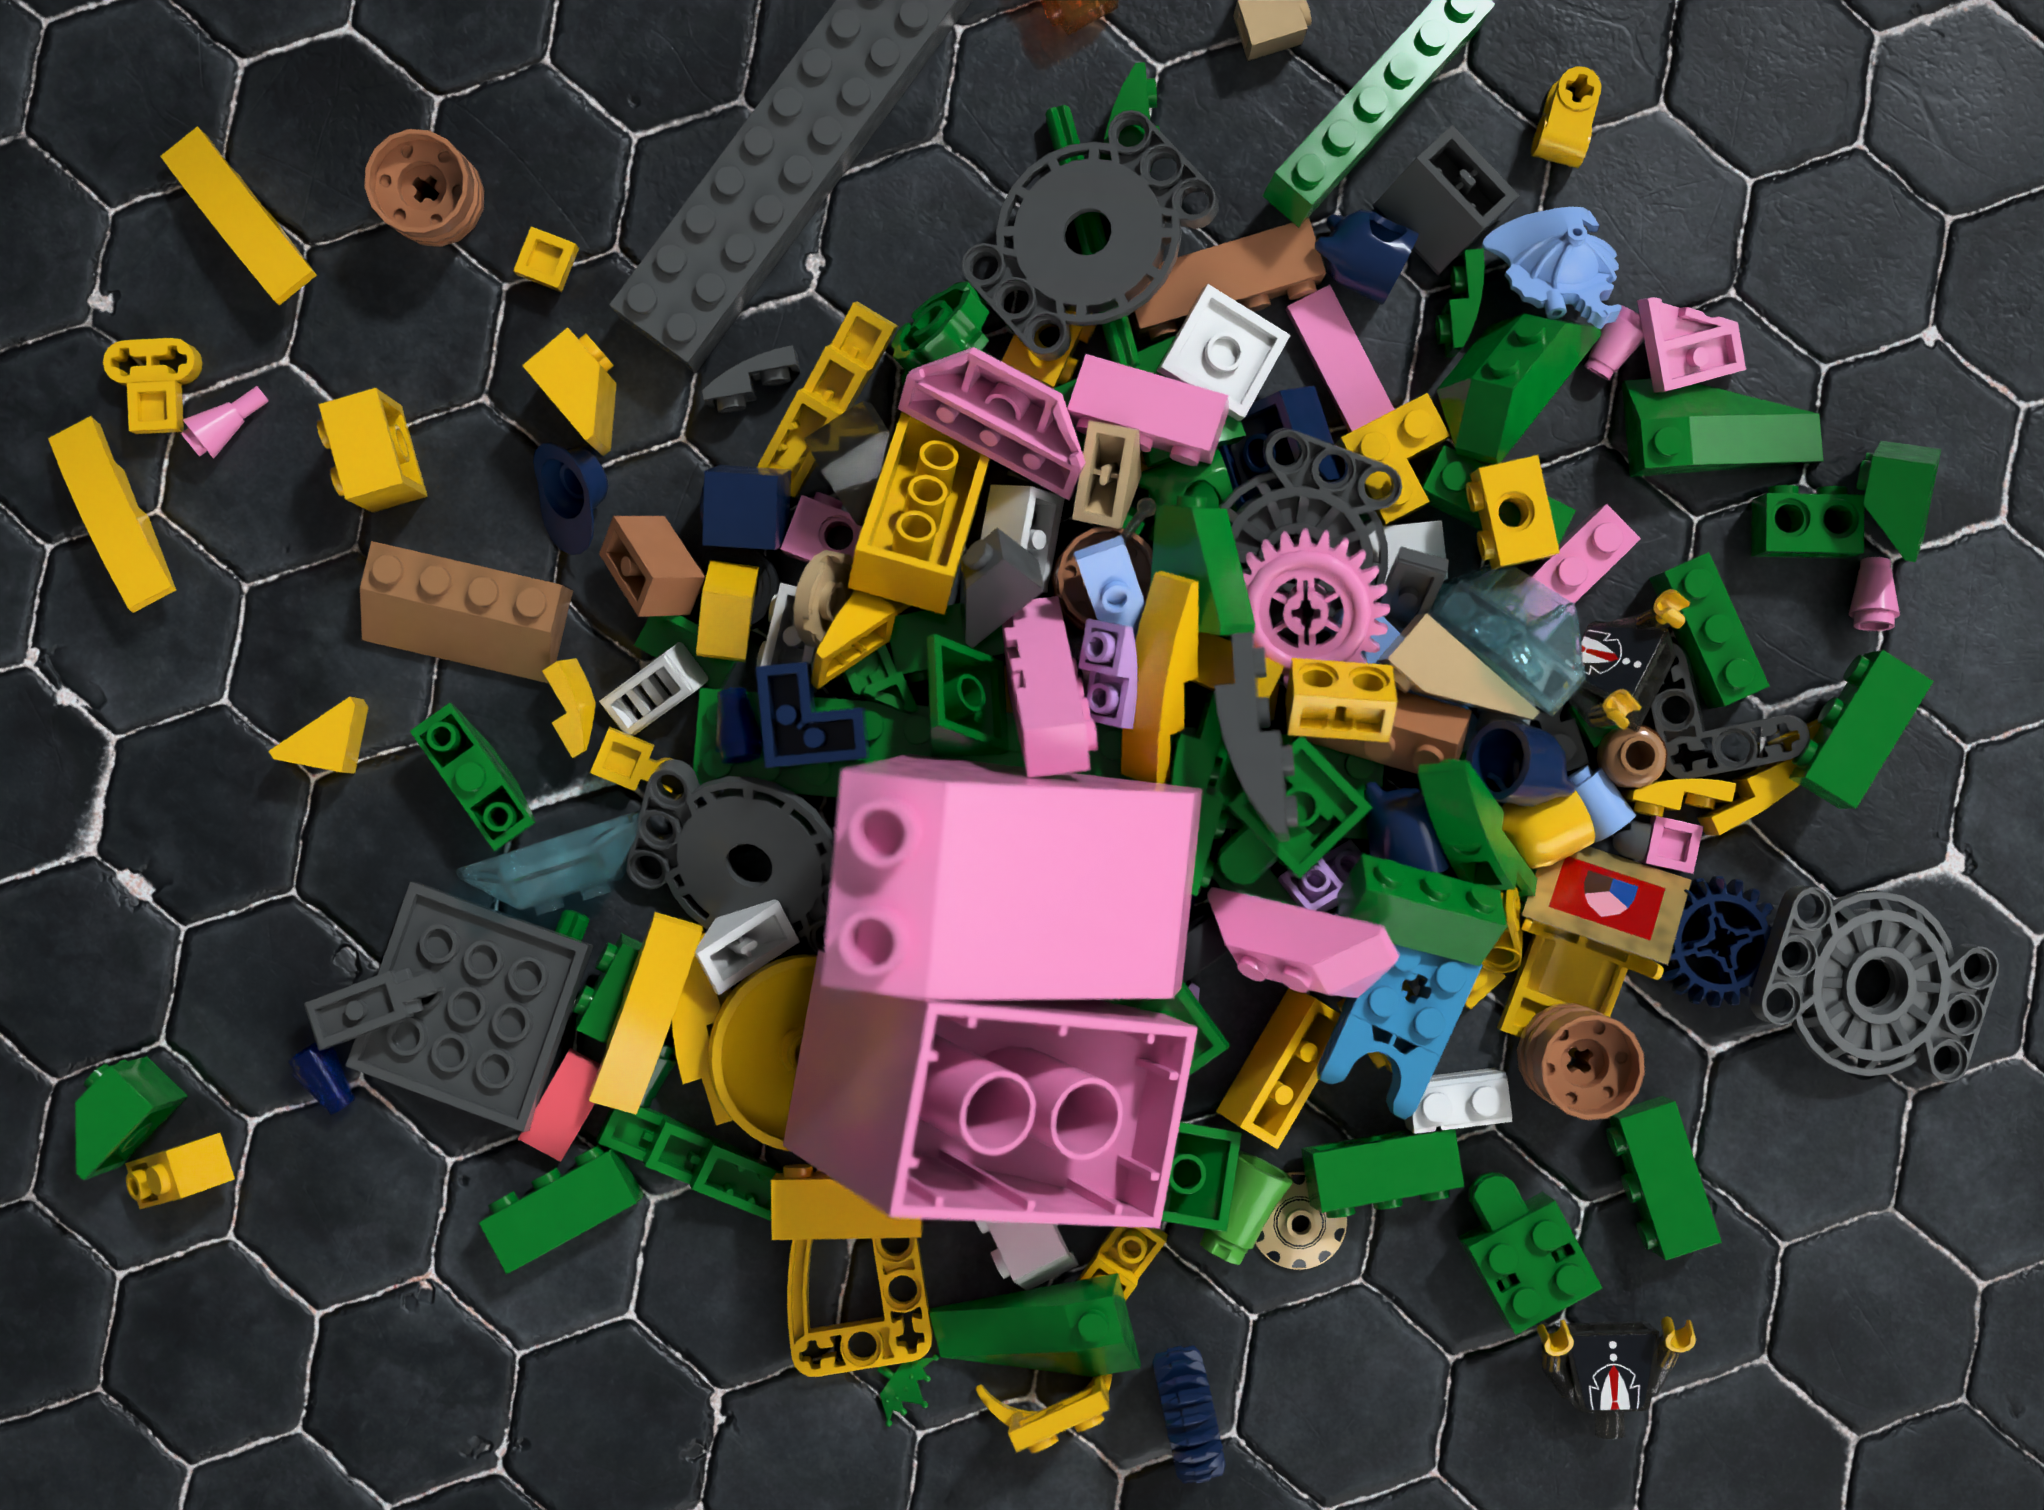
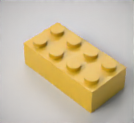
(919, 517)

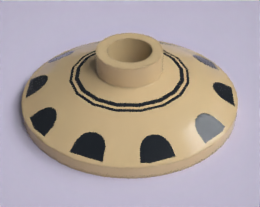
(1303, 1248)

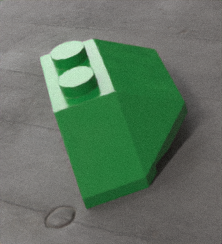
(1509, 381)

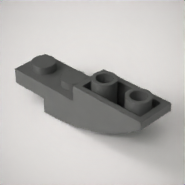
(1256, 755)

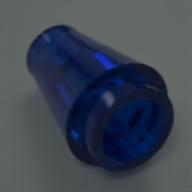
(737, 729)
(322, 1077)

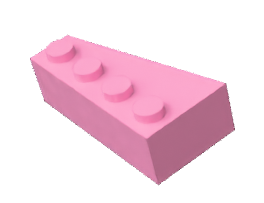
(1046, 691)

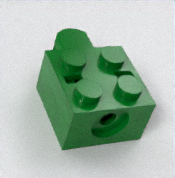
(1323, 804)
(1526, 1250)

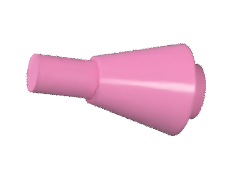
(215, 427)

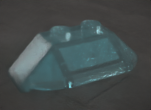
(1517, 631)
(558, 867)

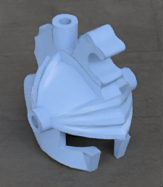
(1558, 263)

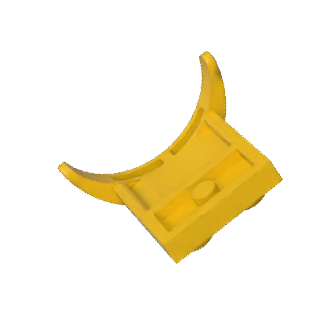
(1568, 969)
(1039, 1428)

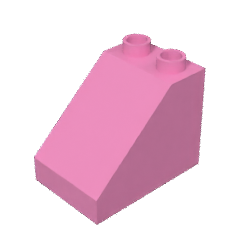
(1008, 883)
(991, 1105)

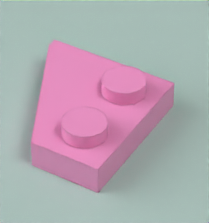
(1687, 345)

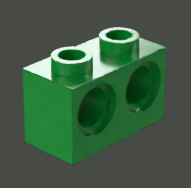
(1808, 532)

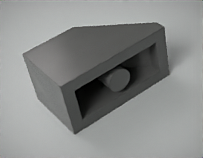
(995, 584)

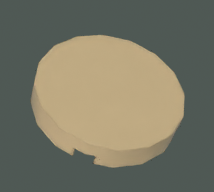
(821, 595)

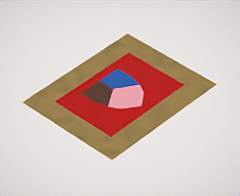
(1611, 902)

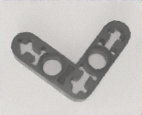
(1693, 730)

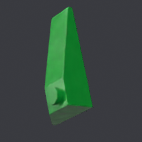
(1713, 430)
(1052, 1328)

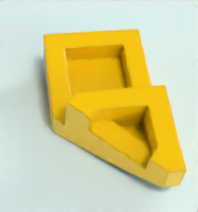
(578, 701)

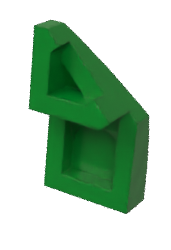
(879, 682)

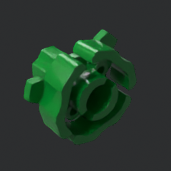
(942, 327)

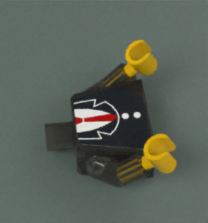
(1627, 664)
(1612, 1366)

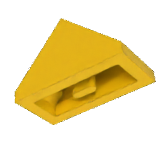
(726, 610)
(328, 741)

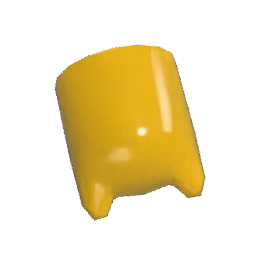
(1548, 830)

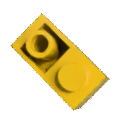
(178, 1171)

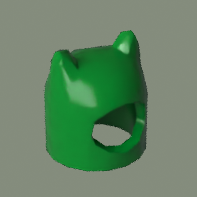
(1181, 479)

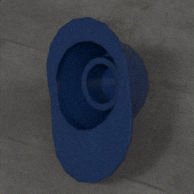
(569, 490)

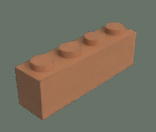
(1243, 269)

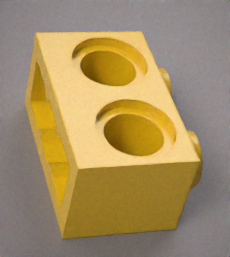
(1340, 700)

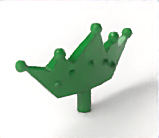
(904, 1386)

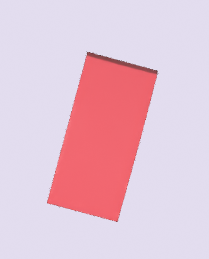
(563, 1106)

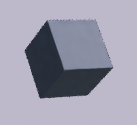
(745, 507)

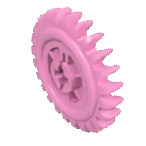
(1306, 563)

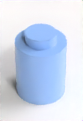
(1603, 801)

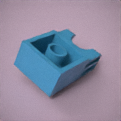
(1402, 1031)

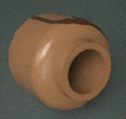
(1632, 757)

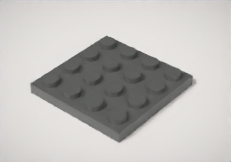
(496, 1024)

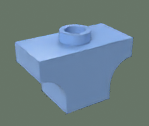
(1111, 583)

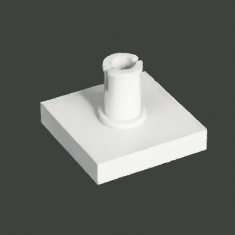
(1224, 350)

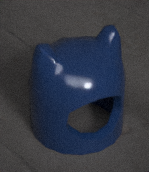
(1366, 252)
(1521, 761)
(1402, 829)

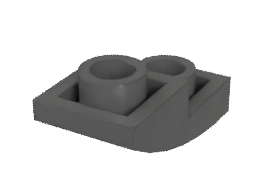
(736, 385)

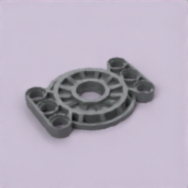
(1067, 281)
(1312, 504)
(715, 820)
(1923, 983)

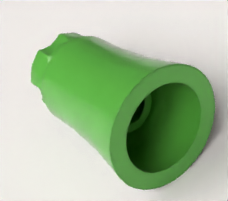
(1254, 1197)

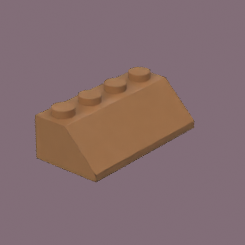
(462, 611)

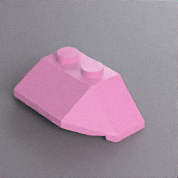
(998, 416)
(1301, 945)

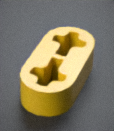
(152, 352)

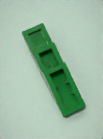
(692, 1157)

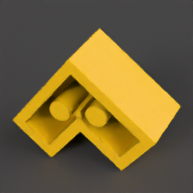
(1396, 441)

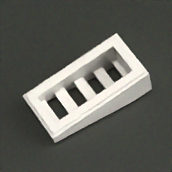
(678, 673)

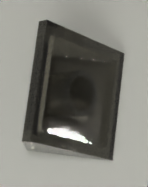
(852, 456)

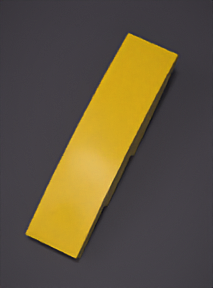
(238, 216)
(829, 390)
(112, 514)
(855, 633)
(1165, 661)
(1757, 789)
(645, 1013)

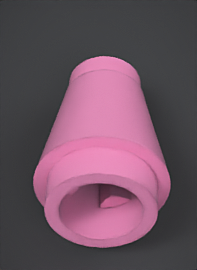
(1615, 344)
(1874, 597)

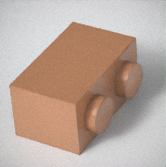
(651, 566)

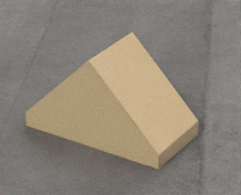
(1109, 474)

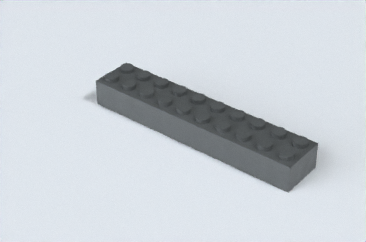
(779, 171)

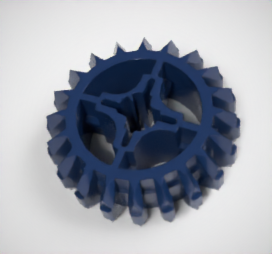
(1724, 958)
(1189, 1414)

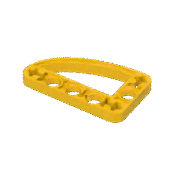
(883, 1329)

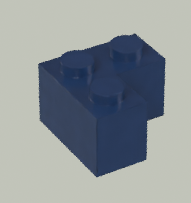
(793, 728)

